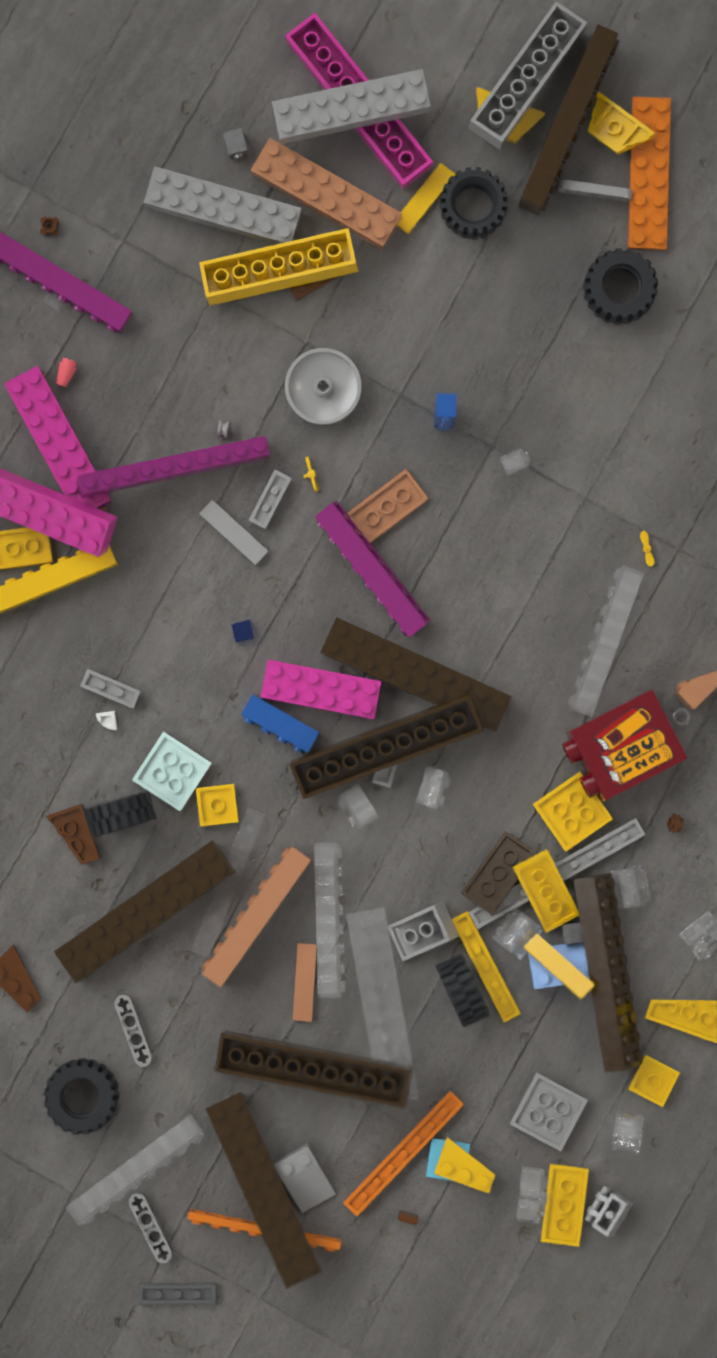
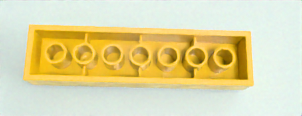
(278, 267)

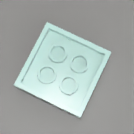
(171, 771)

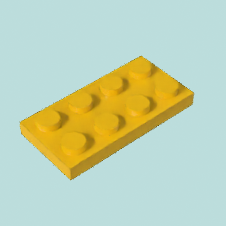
(546, 891)
(564, 1204)

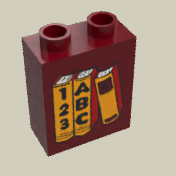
(624, 746)

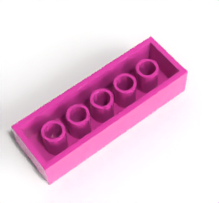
(320, 689)

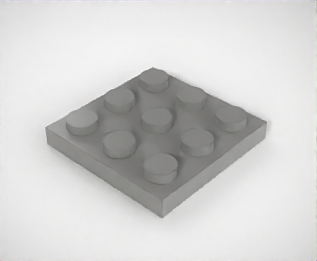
(548, 1111)

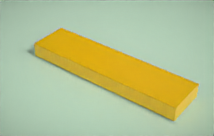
(424, 198)
(559, 966)

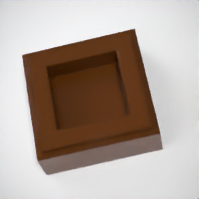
(408, 1217)

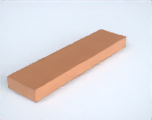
(304, 982)

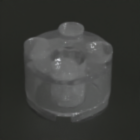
(627, 1132)

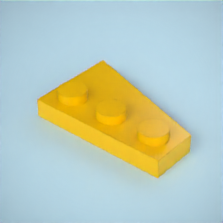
(463, 1168)

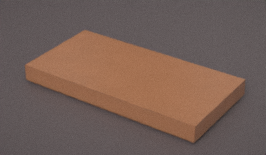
(388, 506)

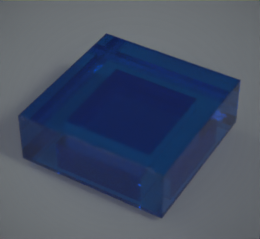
(242, 631)

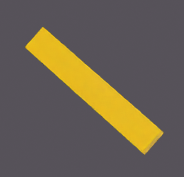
(485, 966)

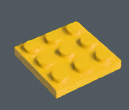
(571, 812)

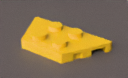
(525, 125)
(616, 127)

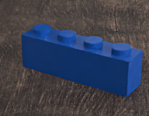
(445, 411)
(279, 723)

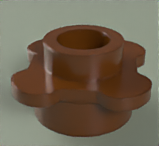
(45, 221)
(675, 823)

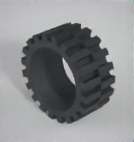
(480, 180)
(120, 814)
(462, 990)

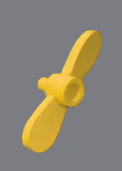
(311, 474)
(647, 548)

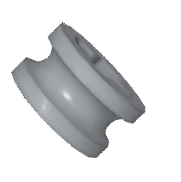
(223, 429)

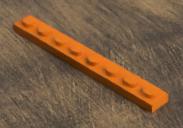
(403, 1153)
(237, 1224)

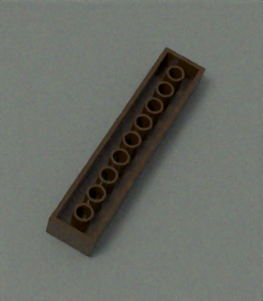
(566, 125)
(411, 671)
(387, 745)
(144, 911)
(608, 972)
(314, 1069)
(263, 1190)

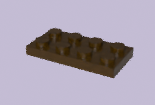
(496, 873)

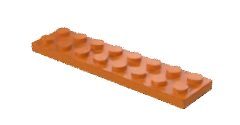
(650, 176)

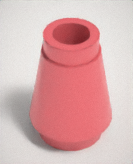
(66, 371)

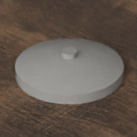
(323, 386)

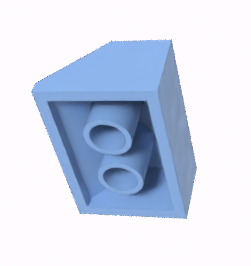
(572, 952)

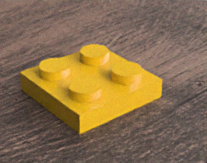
(217, 805)
(653, 1080)

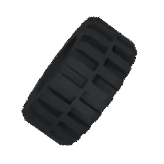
(634, 265)
(55, 1096)

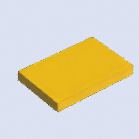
(24, 548)

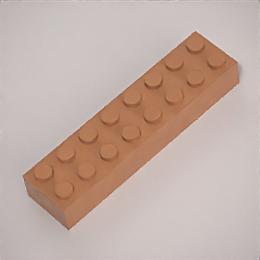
(326, 194)
(254, 919)

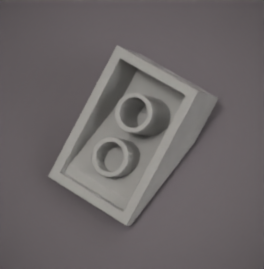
(423, 931)
(304, 1178)

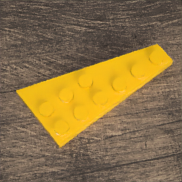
(689, 1016)

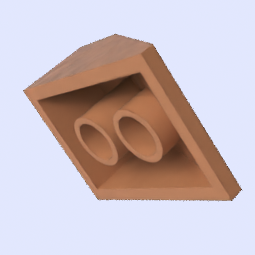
(695, 690)

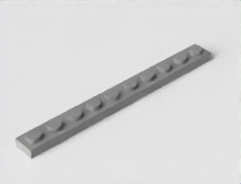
(568, 867)

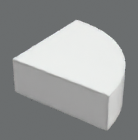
(108, 720)

